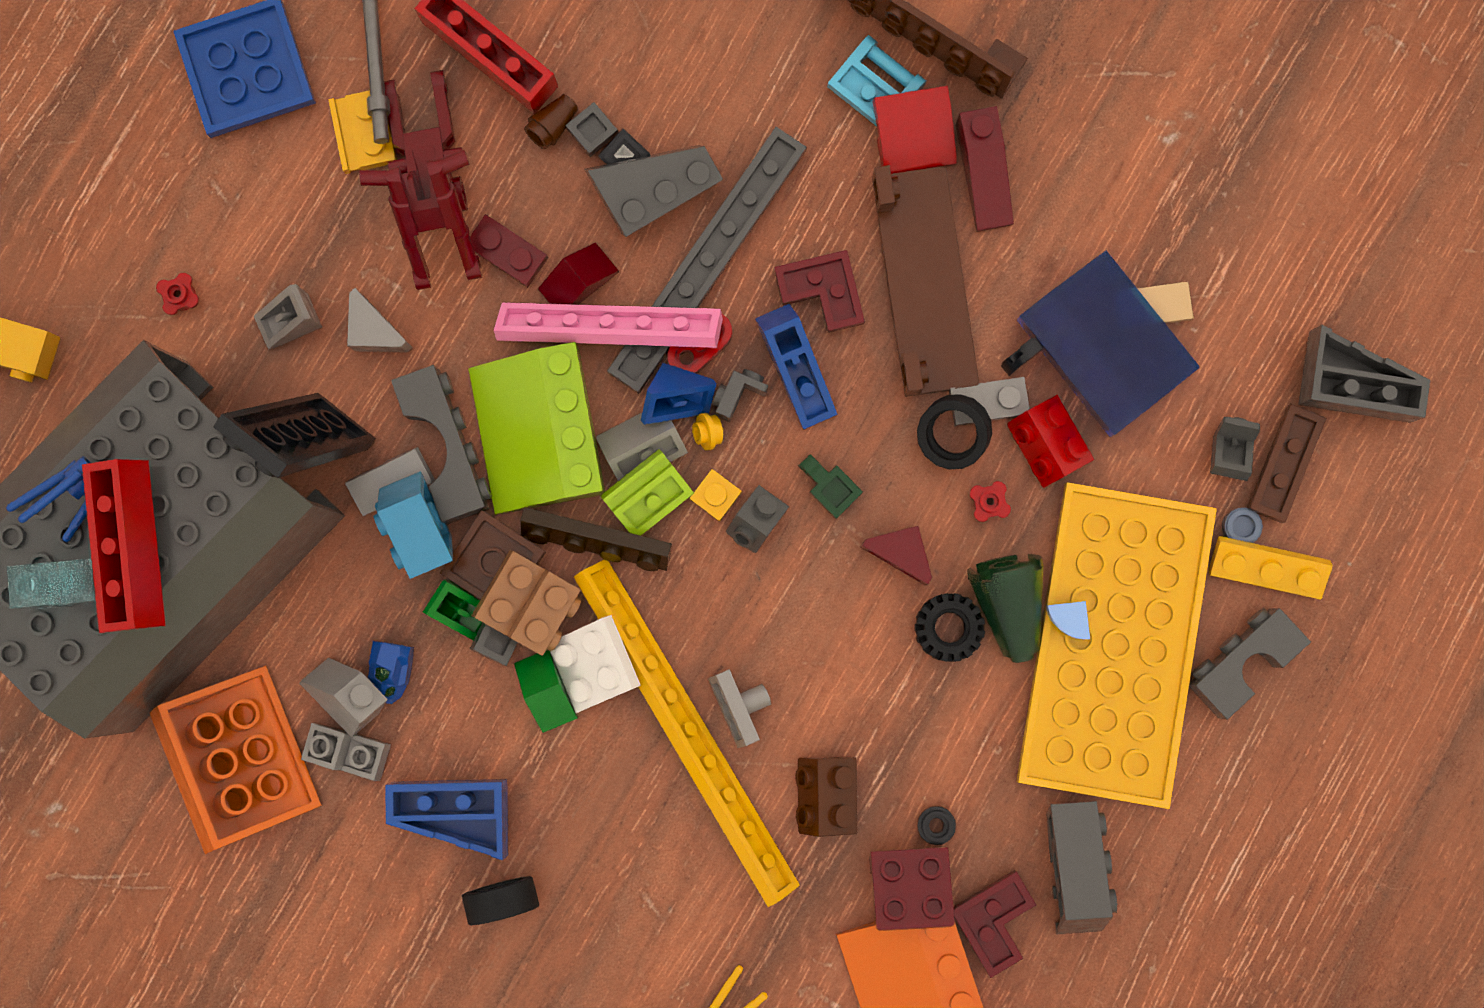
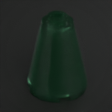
(1011, 602)

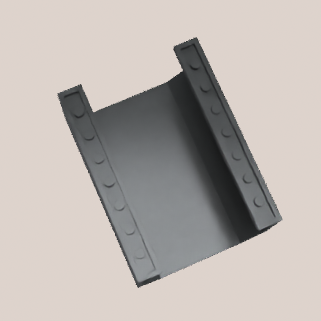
(220, 543)

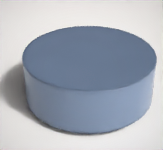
(1242, 525)

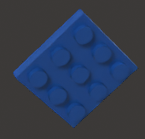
(244, 67)

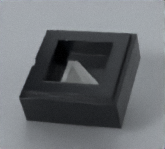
(622, 148)

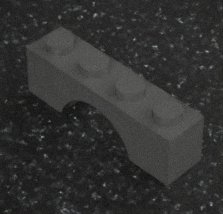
(458, 489)

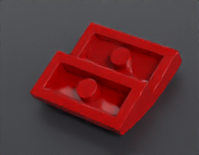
(915, 130)

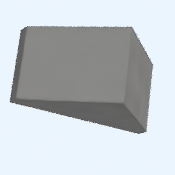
(287, 317)
(370, 330)

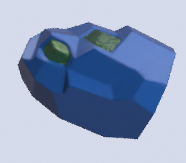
(390, 668)

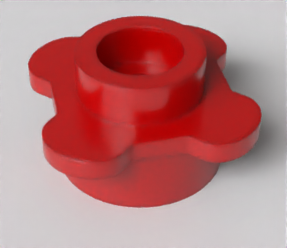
(186, 300)
(982, 509)

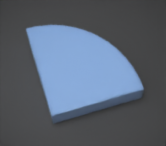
(1070, 619)

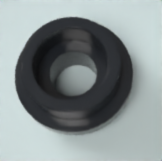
(945, 833)

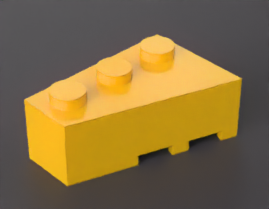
(26, 350)

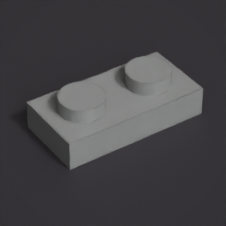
(1000, 398)

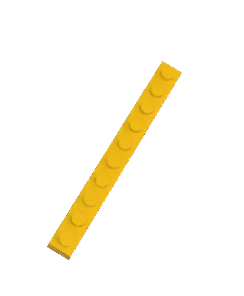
(690, 736)

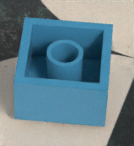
(414, 526)

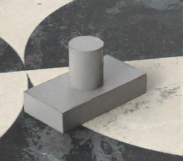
(738, 706)

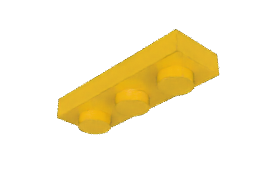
(1270, 567)

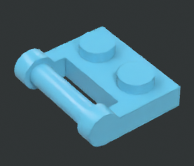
(860, 85)

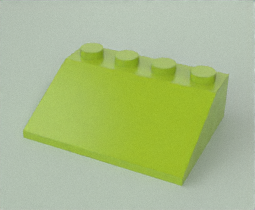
(537, 429)

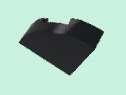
(1021, 356)

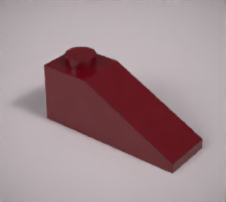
(985, 167)

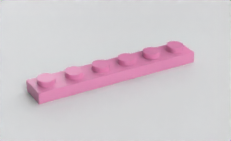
(609, 324)

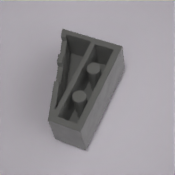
(652, 185)

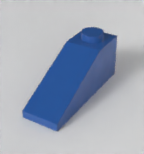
(796, 365)

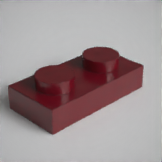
(507, 251)

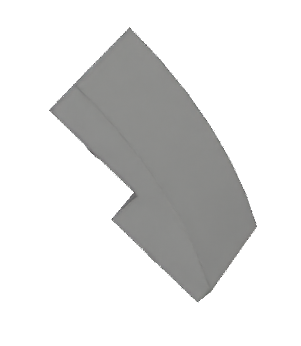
(366, 486)
(338, 751)

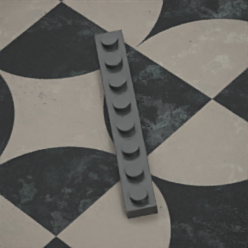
(715, 248)

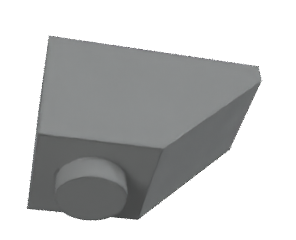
(344, 695)

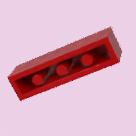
(489, 50)
(123, 545)

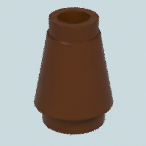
(549, 123)

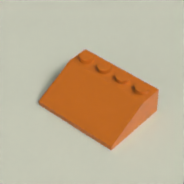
(234, 758)
(909, 968)

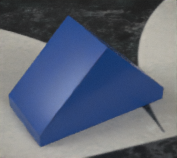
(677, 395)

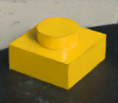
(715, 495)

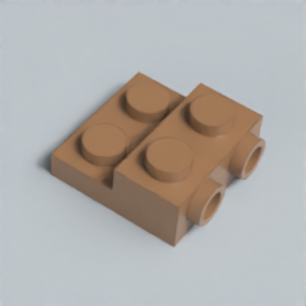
(527, 603)

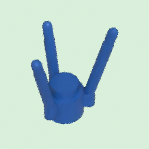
(71, 480)

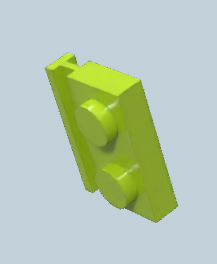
(647, 494)

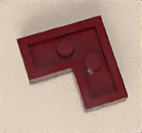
(829, 279)
(984, 918)

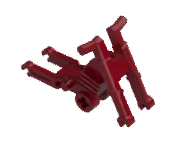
(428, 192)

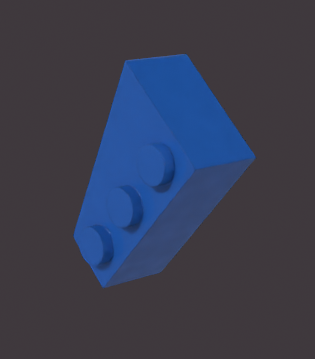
(455, 811)

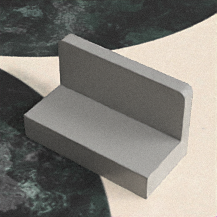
(634, 442)

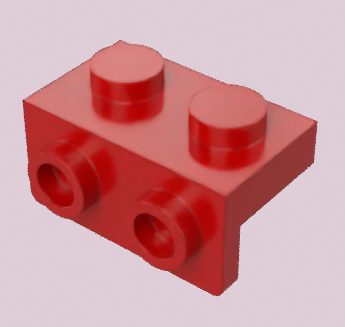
(1050, 441)

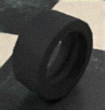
(935, 452)
(500, 900)

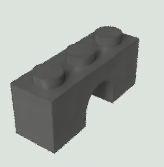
(1222, 682)

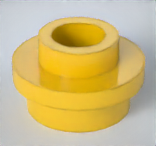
(707, 431)

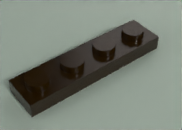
(607, 542)

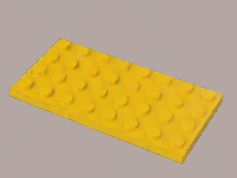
(1114, 704)

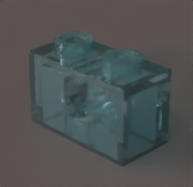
(51, 584)

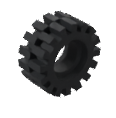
(972, 632)

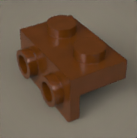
(827, 796)

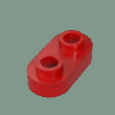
(701, 355)

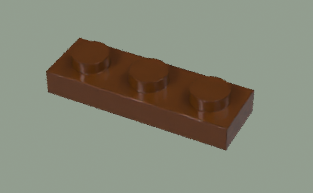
(1286, 463)

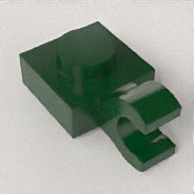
(833, 489)

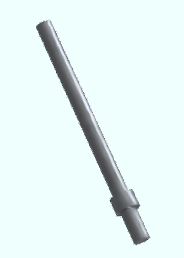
(377, 103)

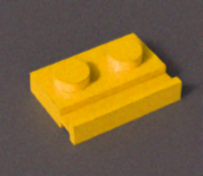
(355, 134)

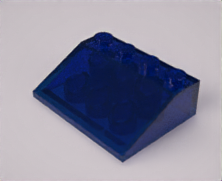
(1108, 343)

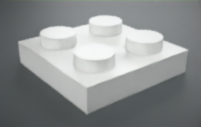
(594, 664)

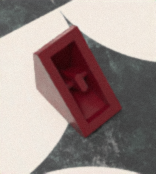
(578, 276)
(902, 551)

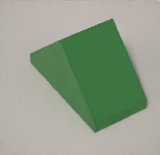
(454, 608)
(544, 691)

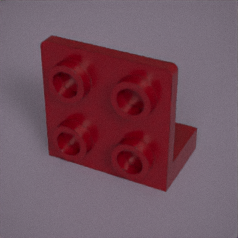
(912, 889)

